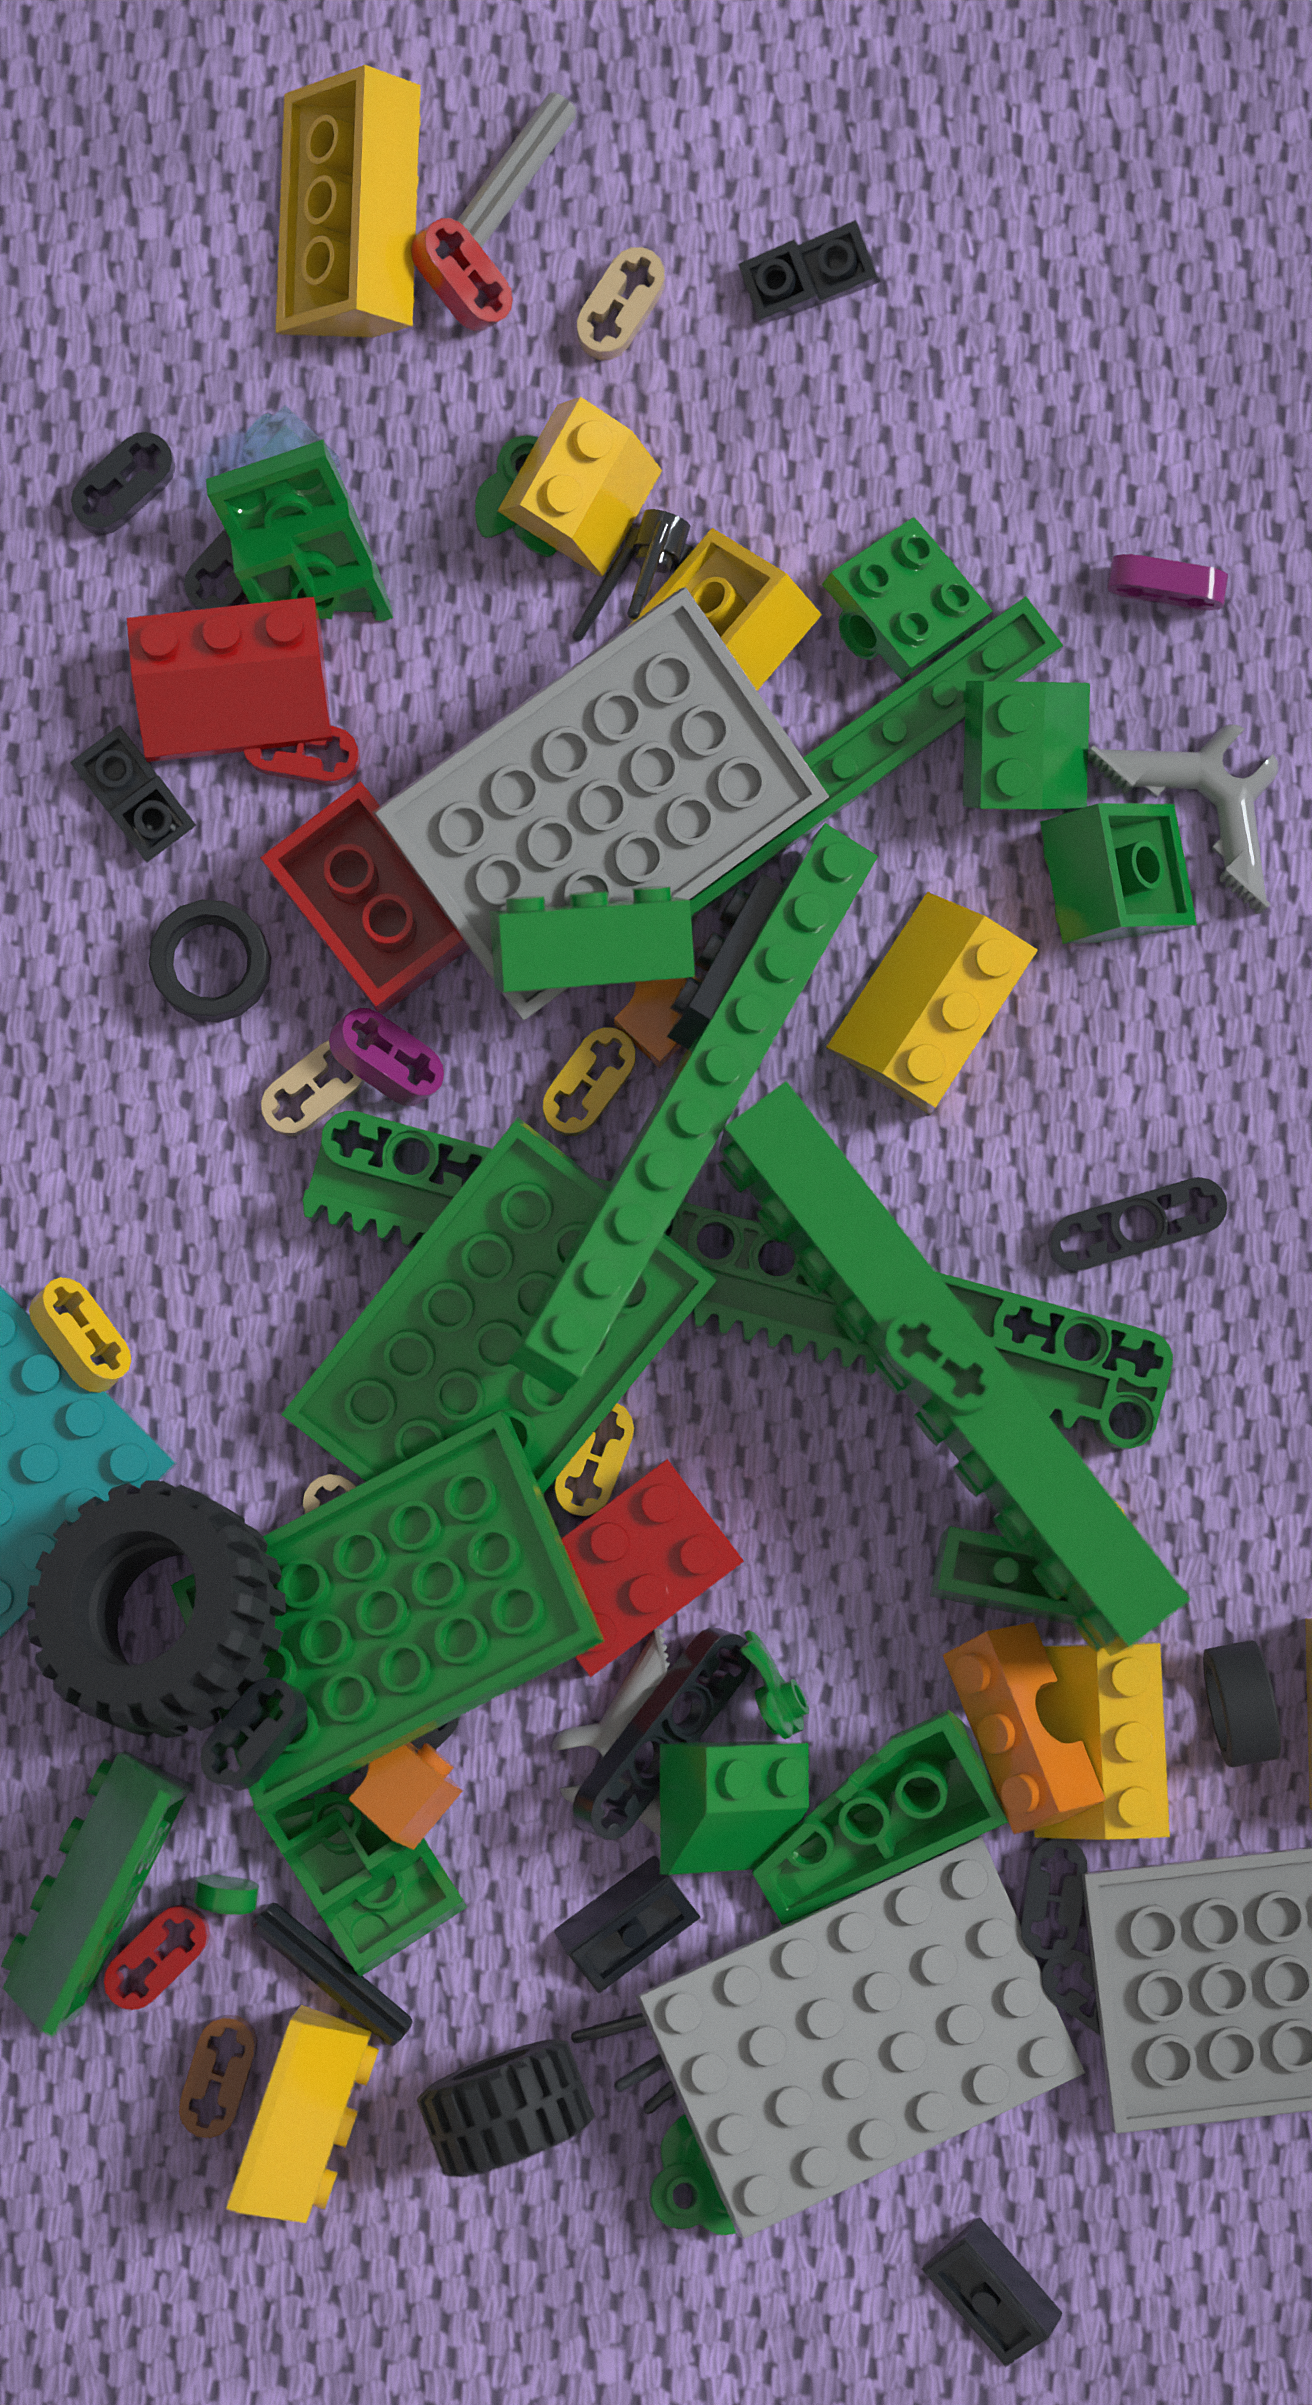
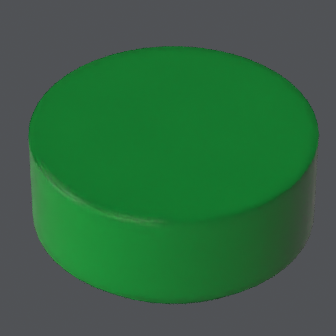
(225, 1894)

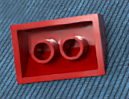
(229, 679)

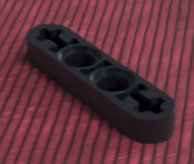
(656, 1724)

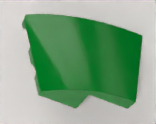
(298, 534)
(360, 1880)

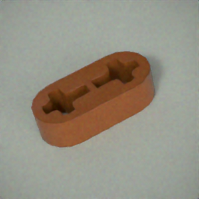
(203, 2071)

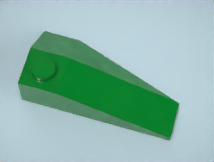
(894, 1811)

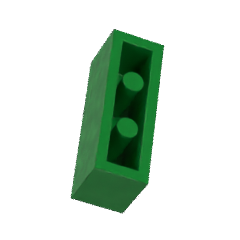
(591, 940)
(993, 1575)

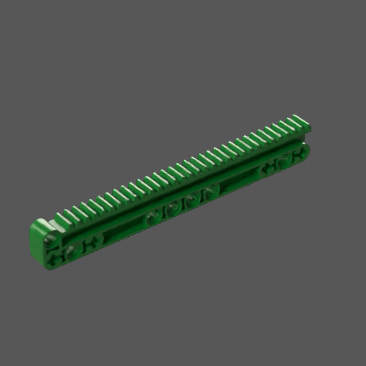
(754, 1298)

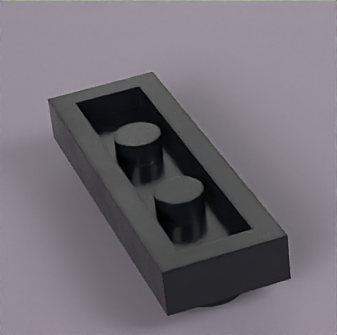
(721, 959)

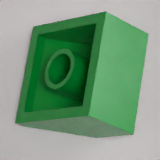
(1026, 745)
(1117, 872)
(728, 1802)

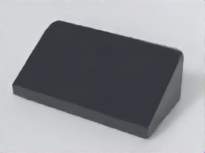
(626, 1924)
(993, 2292)

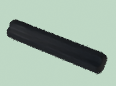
(332, 1974)

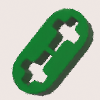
(949, 1349)

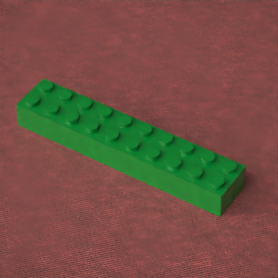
(1004, 1449)

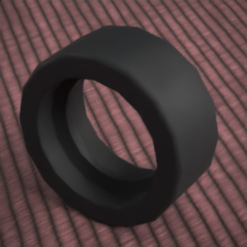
(179, 924)
(1241, 1703)

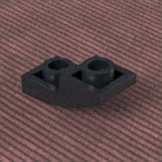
(809, 273)
(133, 793)

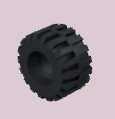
(505, 2108)

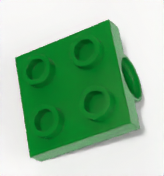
(903, 600)

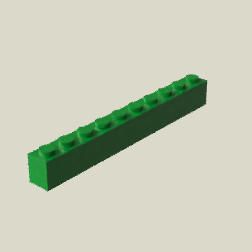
(691, 1114)

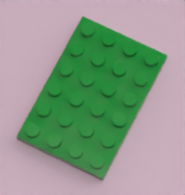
(443, 1325)
(414, 1605)

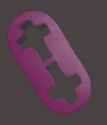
(1167, 582)
(386, 1057)

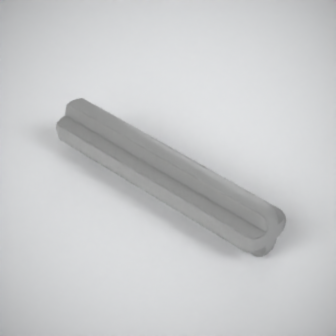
(517, 167)

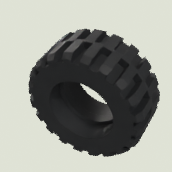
(87, 1583)

